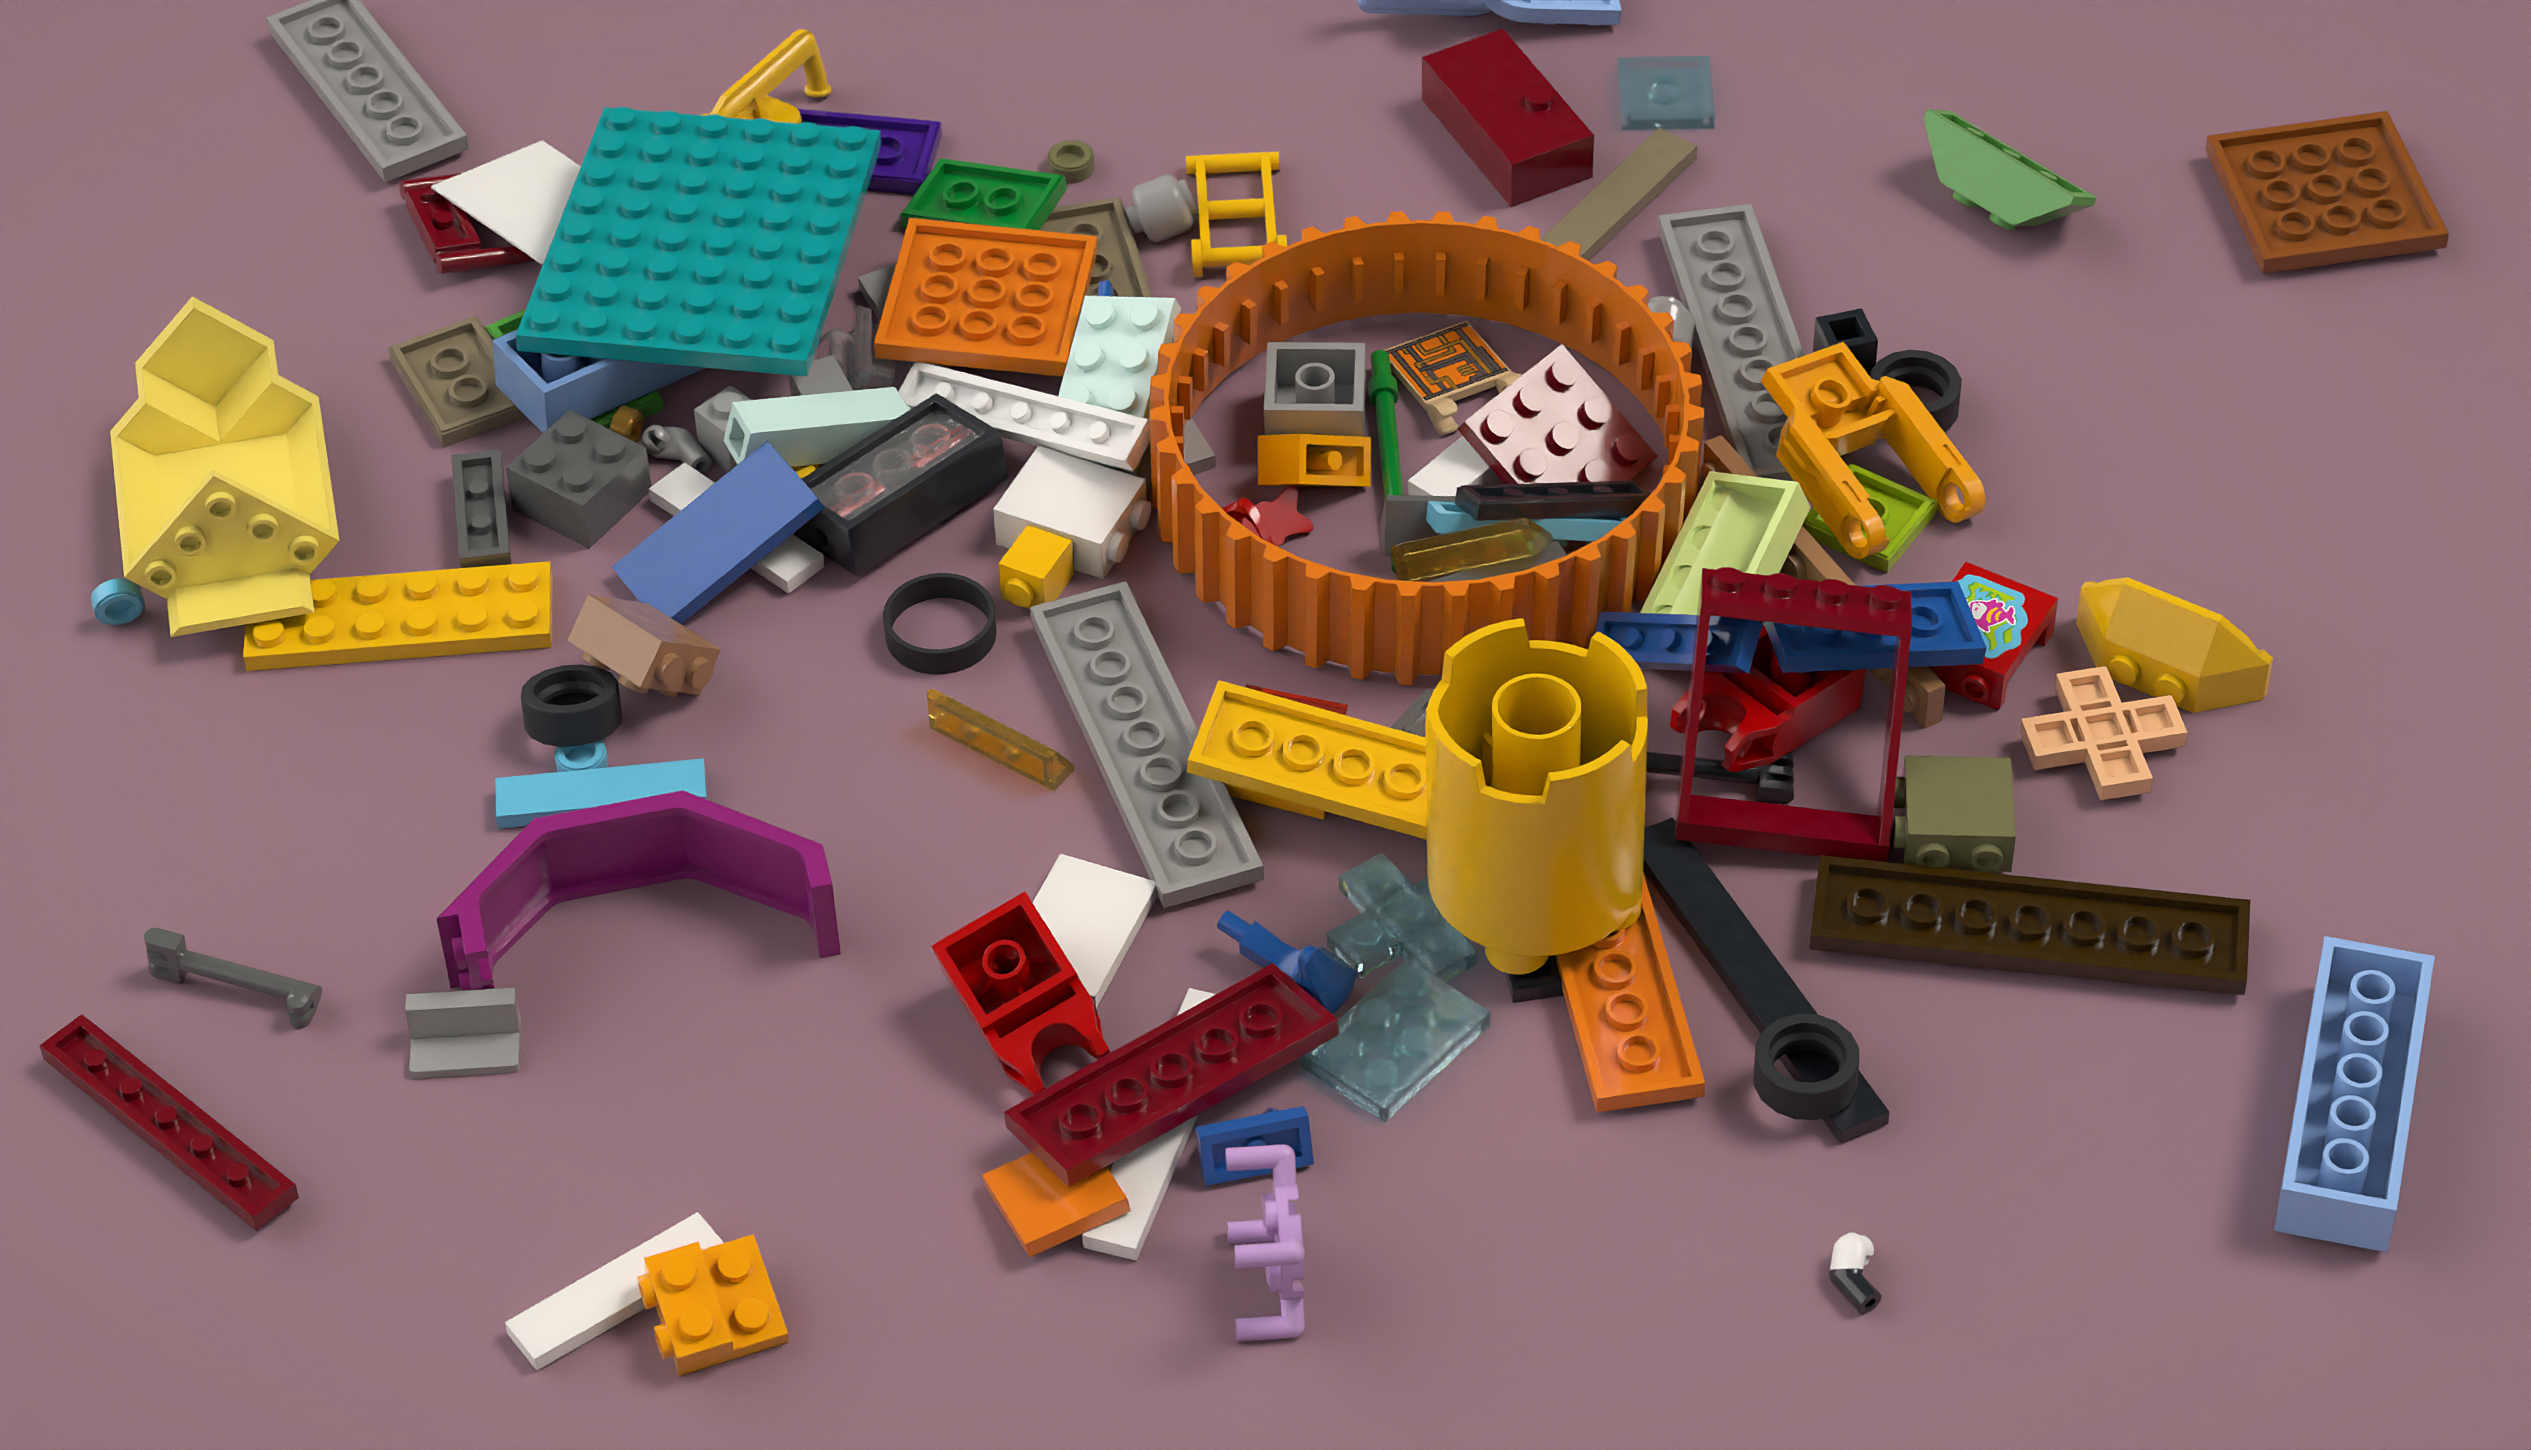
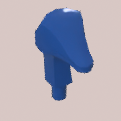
(1313, 969)

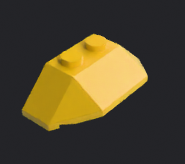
(2170, 646)

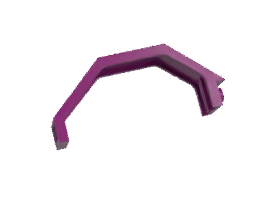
(626, 849)

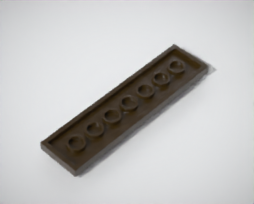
(2031, 925)

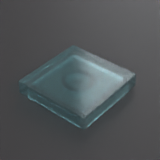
(1665, 93)

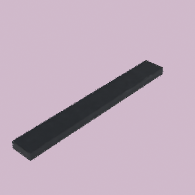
(1746, 964)

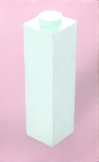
(810, 426)

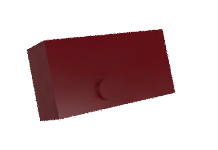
(1507, 117)

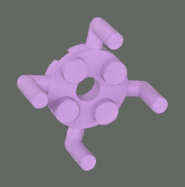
(1280, 1225)

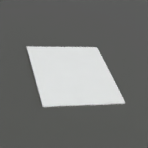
(517, 195)

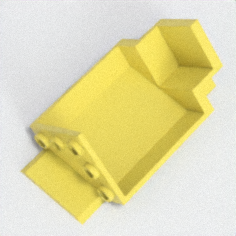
(221, 477)

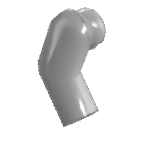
(676, 444)

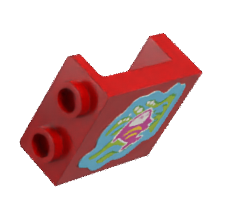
(2010, 623)

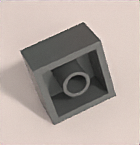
(579, 478)

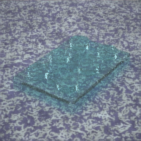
(1397, 1040)

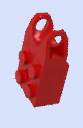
(1770, 709)
(1020, 989)

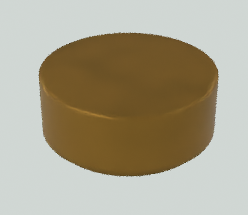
(628, 423)

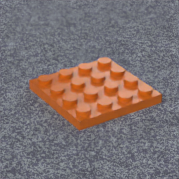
(986, 297)

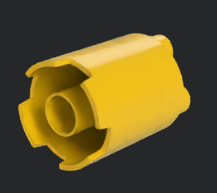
(1536, 793)

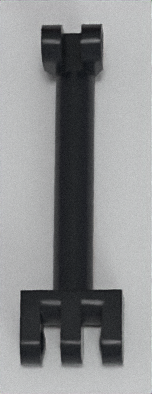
(1772, 781)

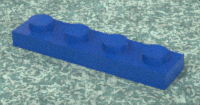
(1668, 640)

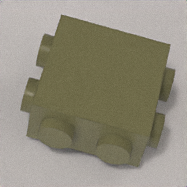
(1956, 813)

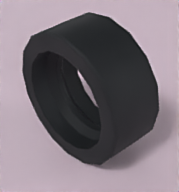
(1927, 371)
(571, 705)
(1806, 1099)

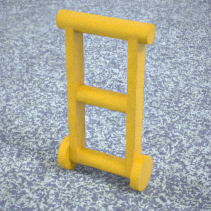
(1201, 248)

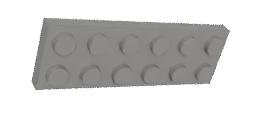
(367, 85)

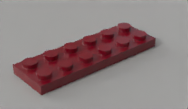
(1170, 1074)

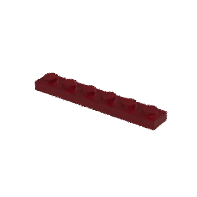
(169, 1122)

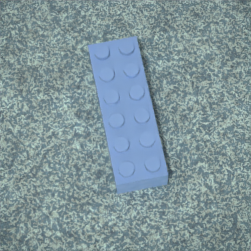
(2355, 1094)

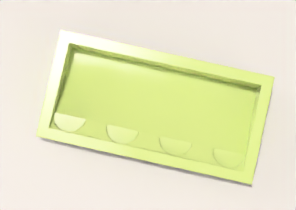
(1732, 524)

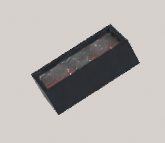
(902, 483)

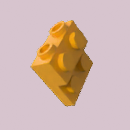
(711, 1303)

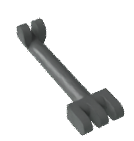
(172, 961)

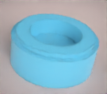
(117, 601)
(581, 757)

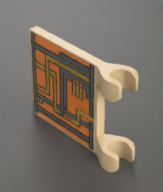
(1448, 368)

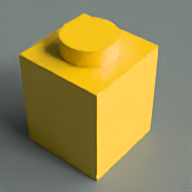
(1036, 568)

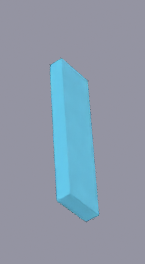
(539, 795)

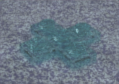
(1395, 922)

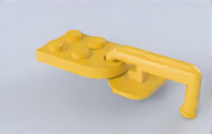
(749, 95)

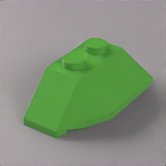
(1998, 176)

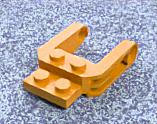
(1841, 409)

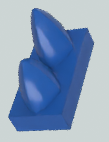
(1270, 1128)

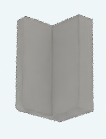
(464, 1033)

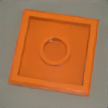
(1045, 1209)

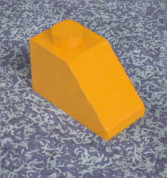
(1314, 460)

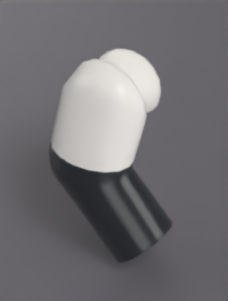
(1847, 1270)

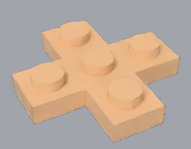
(2103, 733)

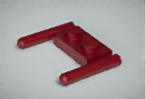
(449, 231)

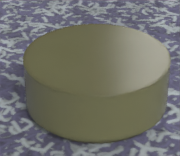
(1071, 159)

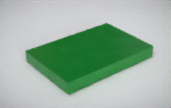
(986, 195)

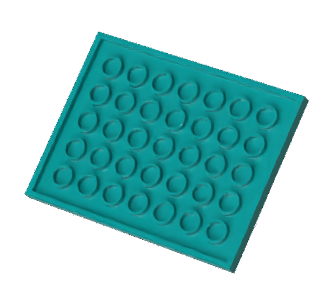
(701, 242)

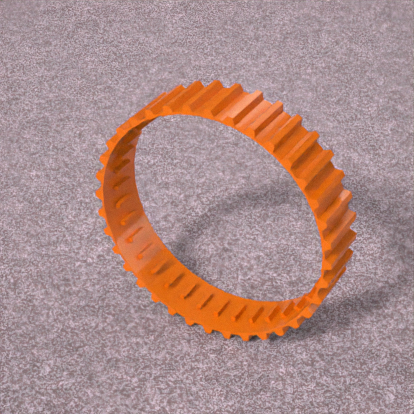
(1434, 270)

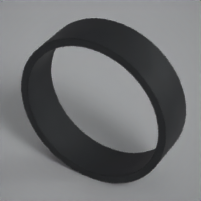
(932, 587)

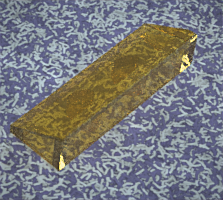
(1469, 548)
(997, 741)

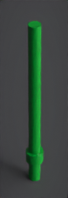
(1383, 395)

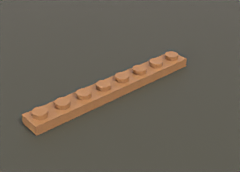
(1811, 562)

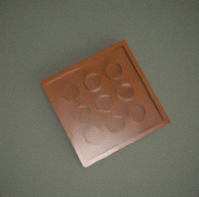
(2326, 192)

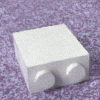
(1078, 502)

